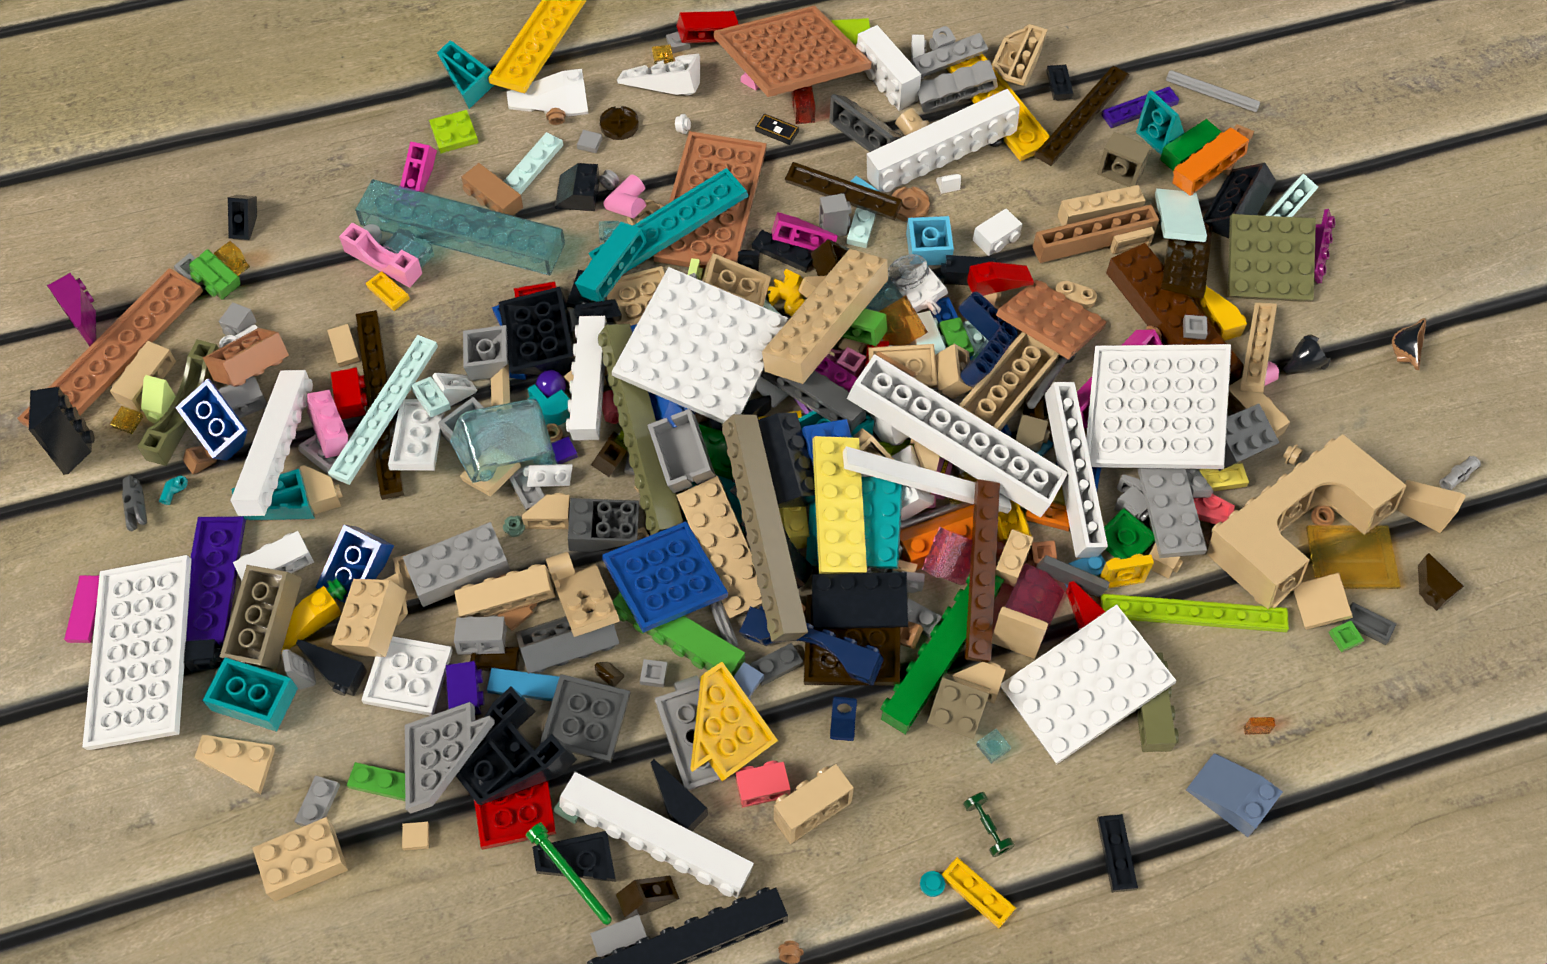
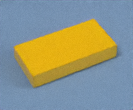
(387, 291)

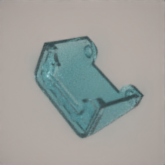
(501, 437)

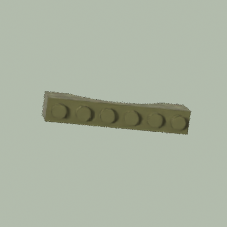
(164, 436)

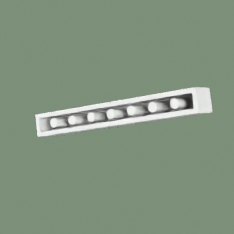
(271, 443)
(1074, 458)
(655, 835)

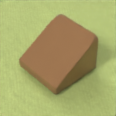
(197, 459)

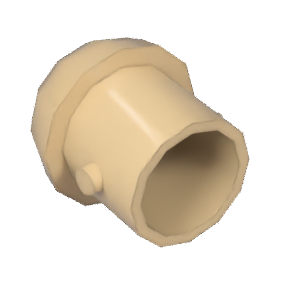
(910, 122)

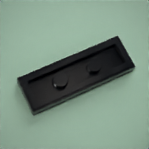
(1117, 853)

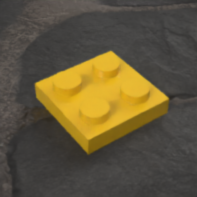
(1127, 571)

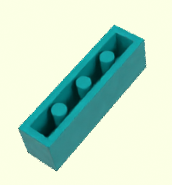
(611, 262)

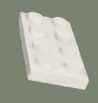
(415, 438)

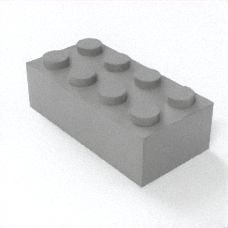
(455, 563)

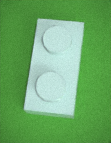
(861, 228)
(430, 397)

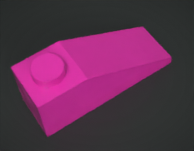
(418, 166)
(799, 232)

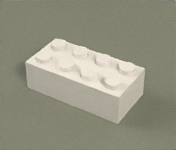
(889, 68)

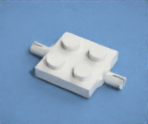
(926, 294)

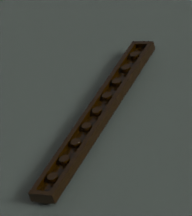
(375, 379)

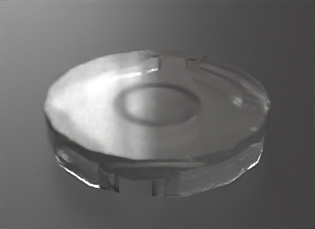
(908, 271)

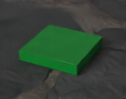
(1127, 536)

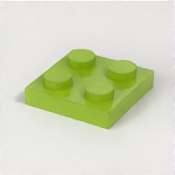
(453, 131)

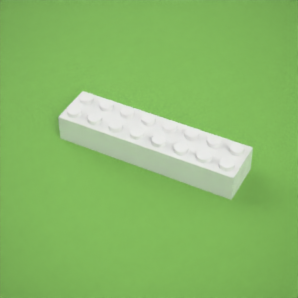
(943, 141)

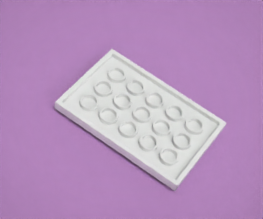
(1087, 684)

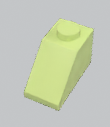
(156, 398)

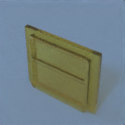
(1358, 558)

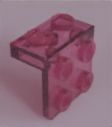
(949, 557)

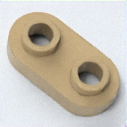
(1076, 293)

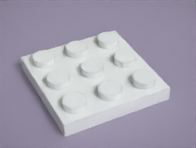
(408, 676)

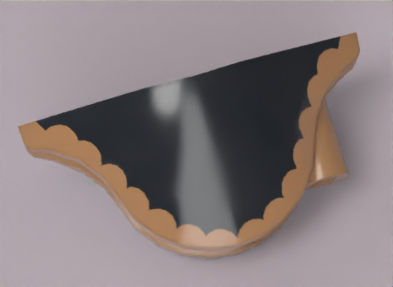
(1409, 342)

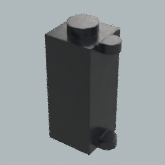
(957, 268)

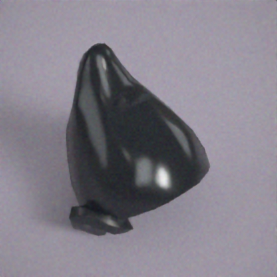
(1307, 356)

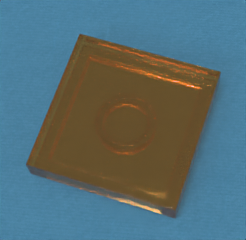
(902, 323)

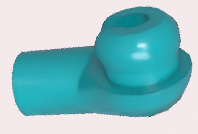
(172, 487)

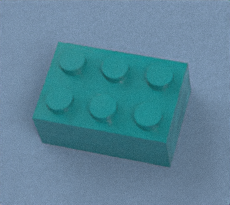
(250, 694)

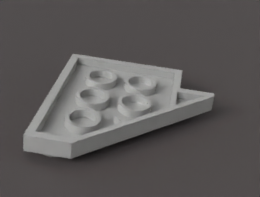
(438, 750)

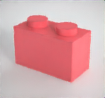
(762, 783)

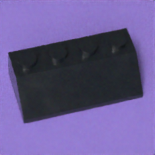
(1240, 194)
(59, 428)
(788, 460)
(860, 600)

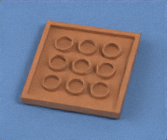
(1051, 319)

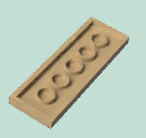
(724, 544)

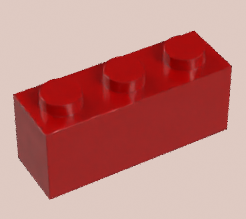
(700, 26)

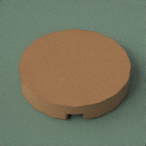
(914, 203)

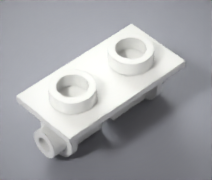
(548, 475)

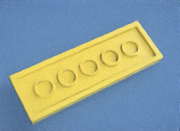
(838, 508)

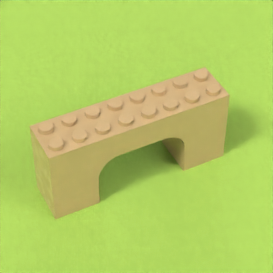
(1335, 477)

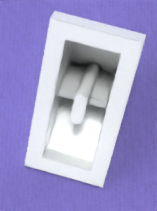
(454, 386)

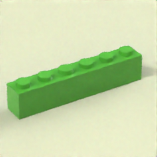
(688, 640)

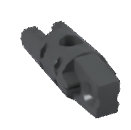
(133, 503)

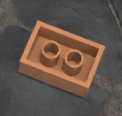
(246, 357)

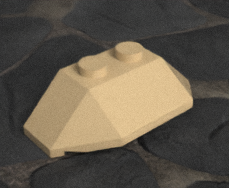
(1019, 54)

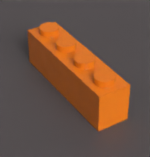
(1210, 161)

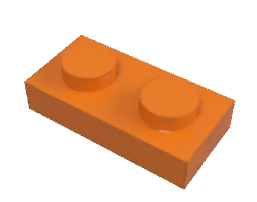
(1054, 517)

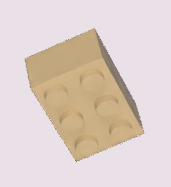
(369, 617)
(812, 803)
(299, 859)

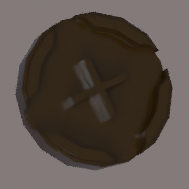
(619, 123)

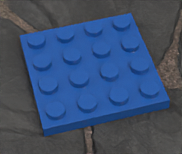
(664, 576)

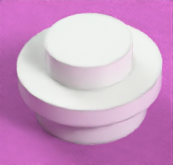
(682, 124)

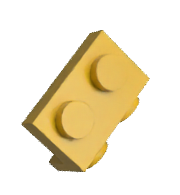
(1013, 520)

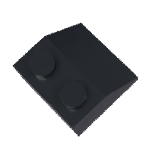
(578, 188)

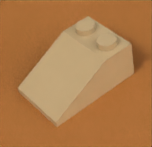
(736, 279)

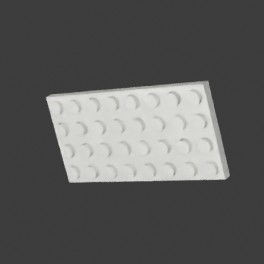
(138, 653)

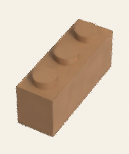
(491, 191)

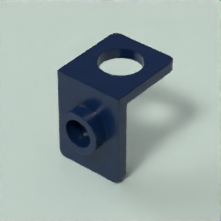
(843, 723)

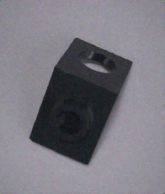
(749, 258)

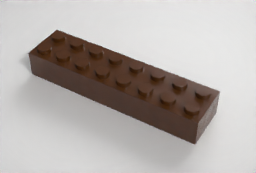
(1139, 279)

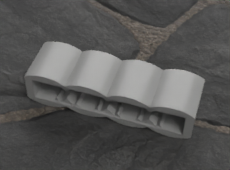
(956, 86)

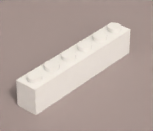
(588, 380)

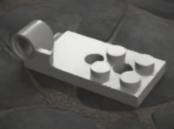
(678, 718)

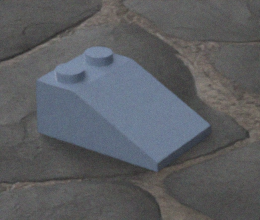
(1234, 793)

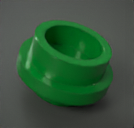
(336, 589)

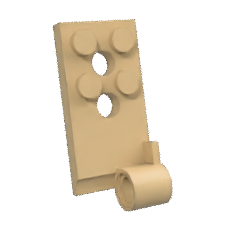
(577, 584)

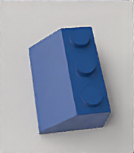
(213, 421)

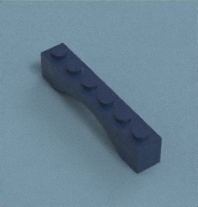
(858, 661)

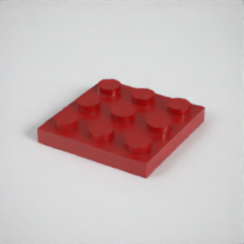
(512, 816)

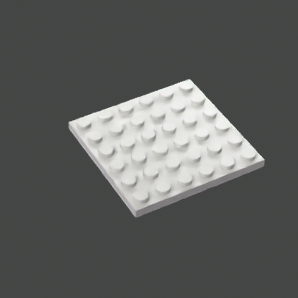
(699, 346)
(1159, 406)

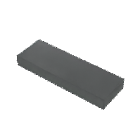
(1066, 573)

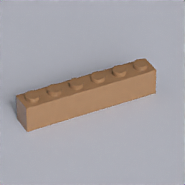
(1091, 233)

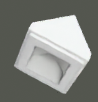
(949, 183)

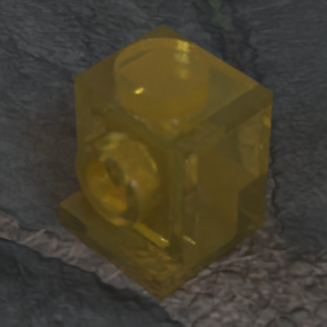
(232, 258)

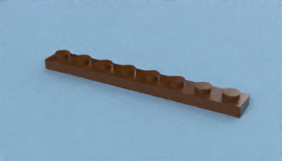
(982, 571)

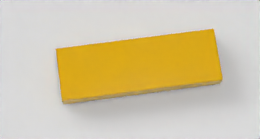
(978, 892)

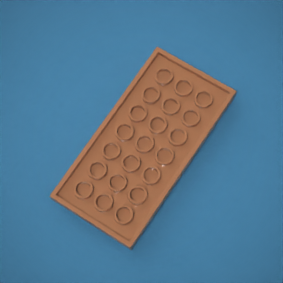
(724, 234)

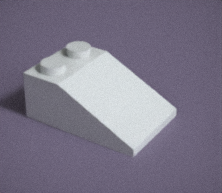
(913, 499)

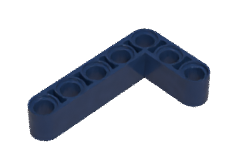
(998, 337)

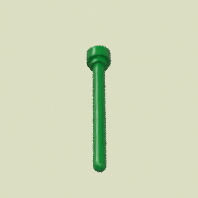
(539, 836)

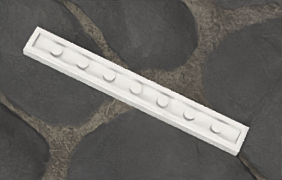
(914, 476)

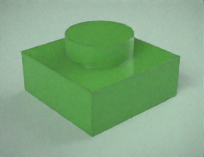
(1346, 636)

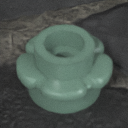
(513, 531)

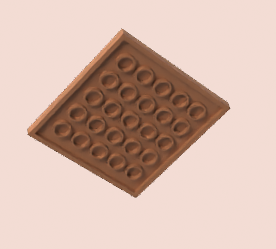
(792, 50)

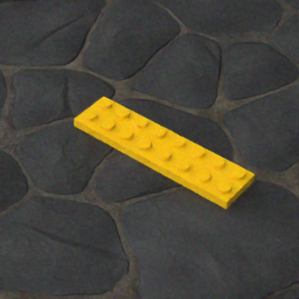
(534, 44)
(1029, 132)

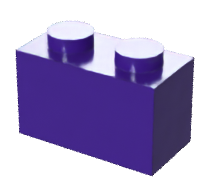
(463, 685)

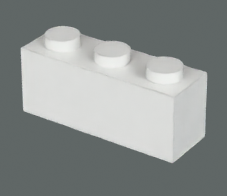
(284, 555)

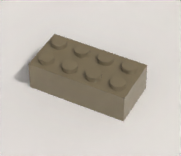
(261, 617)

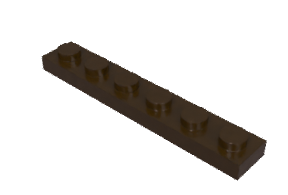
(856, 194)

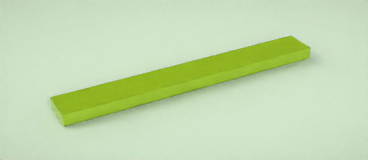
(1198, 613)

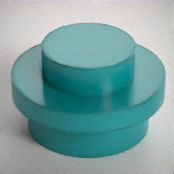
(932, 883)

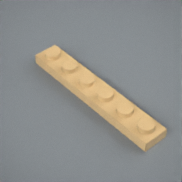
(1258, 347)

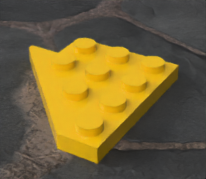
(727, 725)

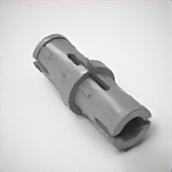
(1460, 473)

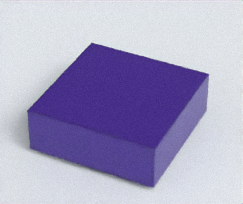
(564, 450)

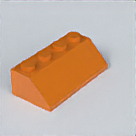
(919, 538)

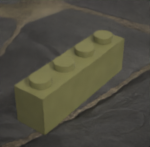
(1156, 721)

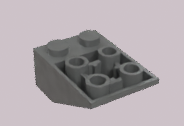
(602, 524)

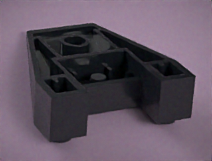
(507, 759)

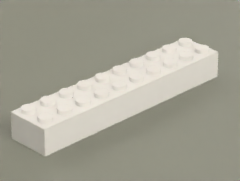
(957, 435)

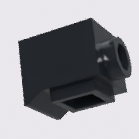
(202, 655)

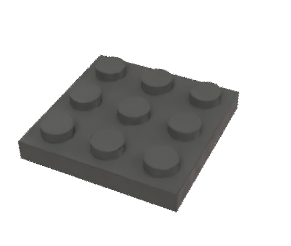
(587, 717)

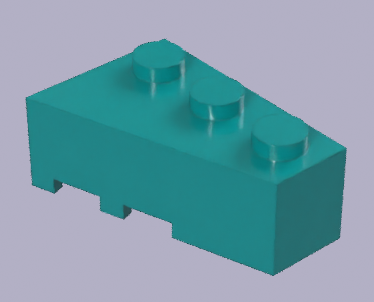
(466, 72)
(288, 499)

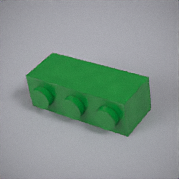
(1188, 143)

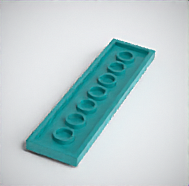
(686, 214)

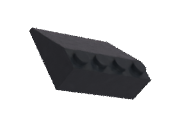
(538, 332)

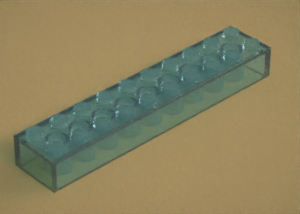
(462, 226)

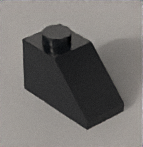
(241, 216)

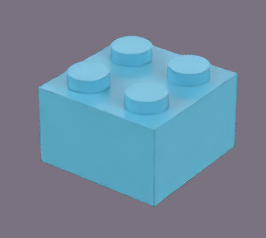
(930, 238)

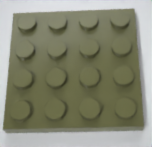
(1271, 257)

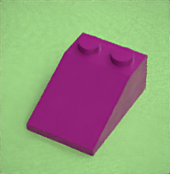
(76, 305)

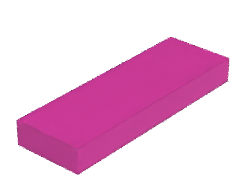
(83, 611)

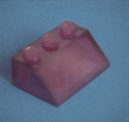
(1036, 595)

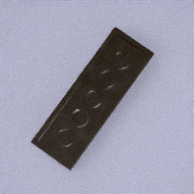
(1187, 266)

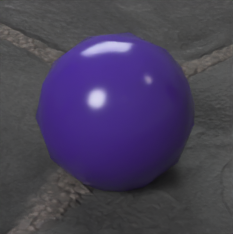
(550, 382)

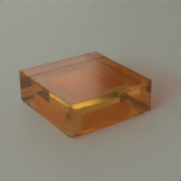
(1259, 725)

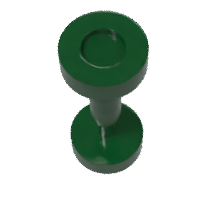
(977, 801)

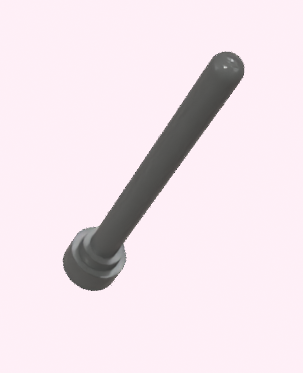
(1048, 380)

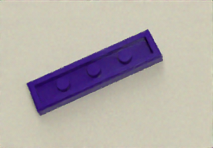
(1132, 109)

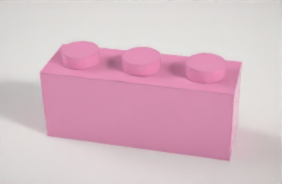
(326, 423)

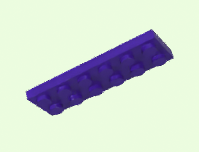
(213, 576)

